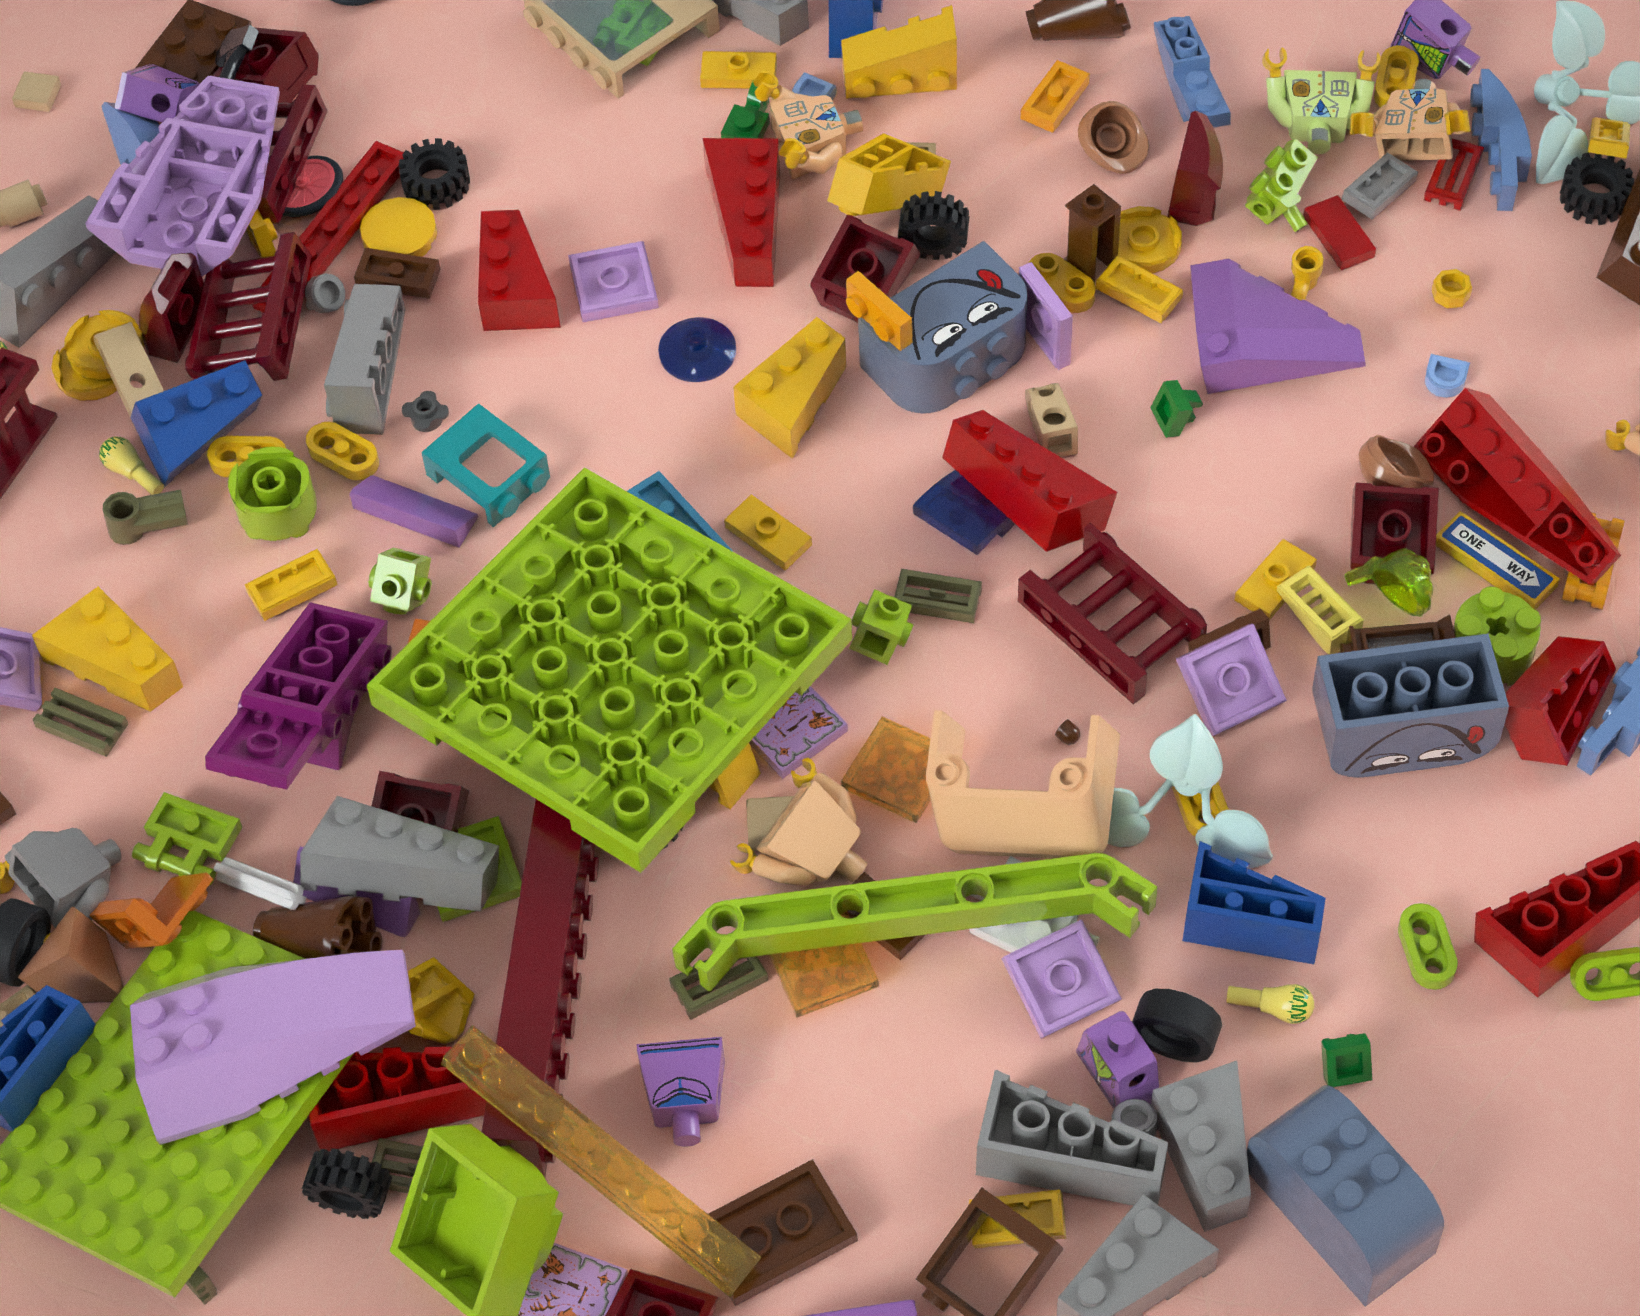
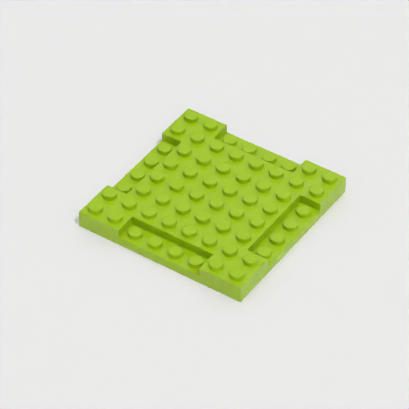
(611, 664)

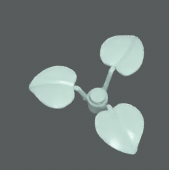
(1577, 36)
(1192, 765)

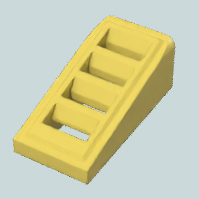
(1327, 633)

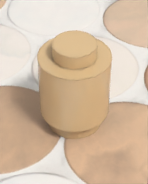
(21, 203)

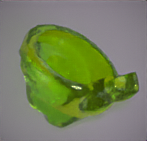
(1401, 578)

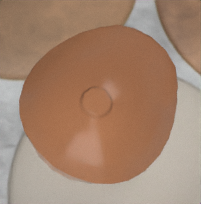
(1114, 137)
(1394, 464)

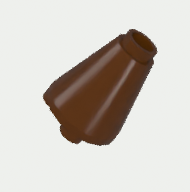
(1077, 19)
(321, 927)

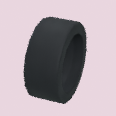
(21, 936)
(1177, 1025)

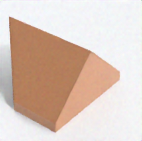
(75, 961)

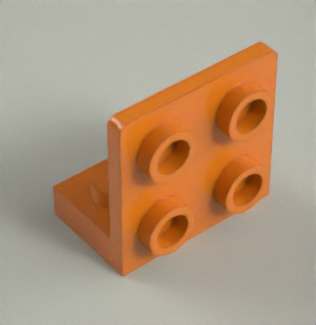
(144, 924)

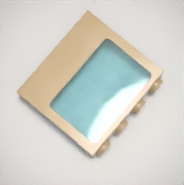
(617, 34)

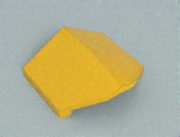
(438, 1002)

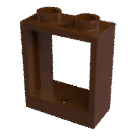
(963, 1231)

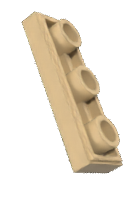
(126, 363)

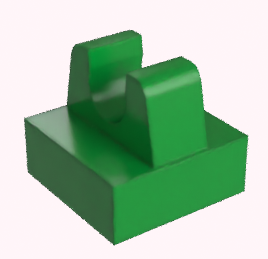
(1174, 407)
(1346, 1060)

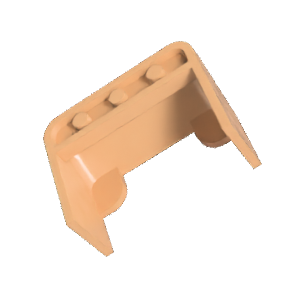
(1023, 823)

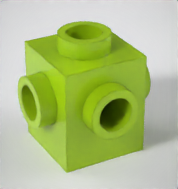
(400, 580)
(880, 626)

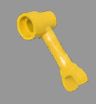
(1306, 268)

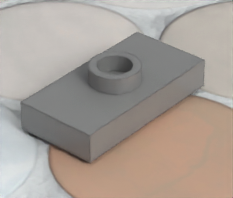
(1379, 185)

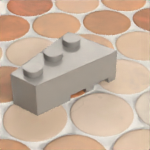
(1207, 1142)
(1138, 1265)

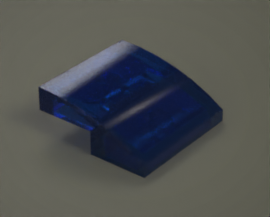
(962, 513)

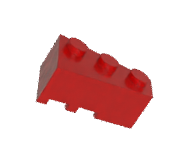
(511, 276)
(1557, 699)

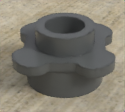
(425, 420)

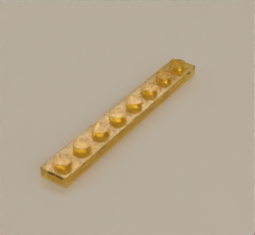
(601, 1160)

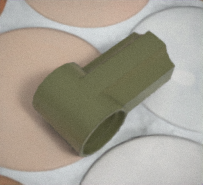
(131, 517)

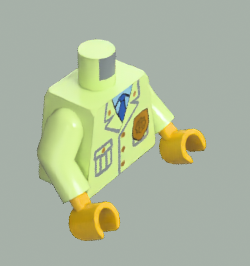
(1318, 103)

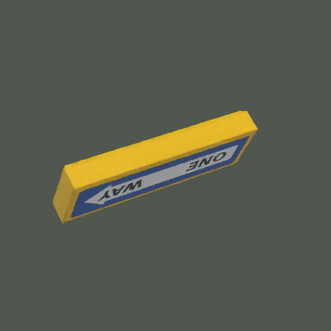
(1496, 560)

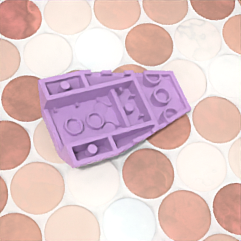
(194, 180)
(257, 1031)

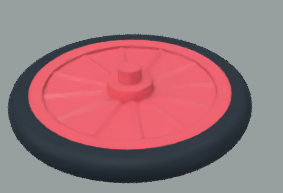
(314, 187)

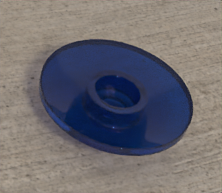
(699, 360)

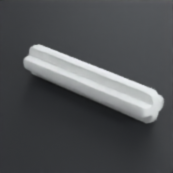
(260, 883)

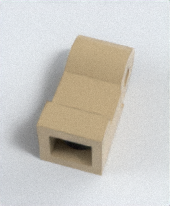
(1052, 419)

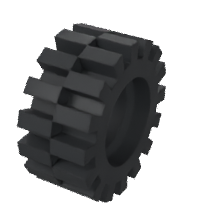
(430, 158)
(1592, 204)
(949, 223)
(346, 1183)

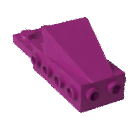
(303, 698)

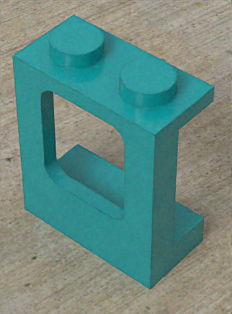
(466, 436)

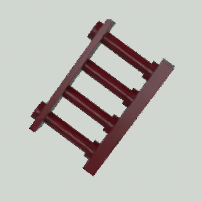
(291, 149)
(276, 325)
(27, 424)
(1097, 646)

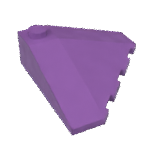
(1261, 334)

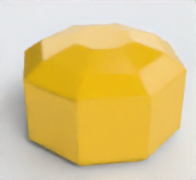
(1451, 288)

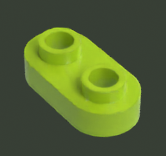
(1428, 949)
(1612, 977)

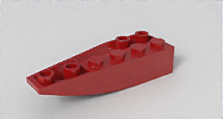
(1515, 485)

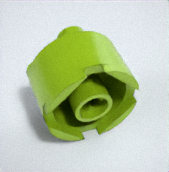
(273, 494)
(1510, 625)

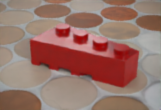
(746, 196)
(1027, 481)
(1574, 915)
(391, 1097)

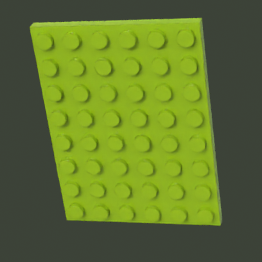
(89, 1153)

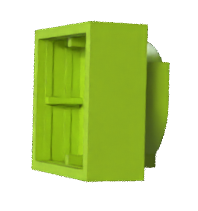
(476, 1221)

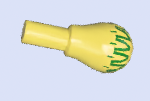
(121, 457)
(1288, 1002)

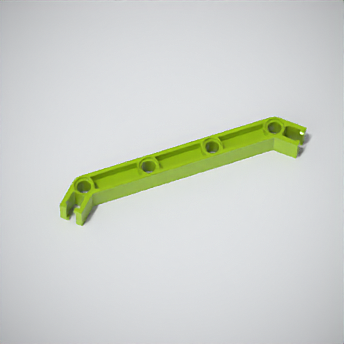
(913, 909)

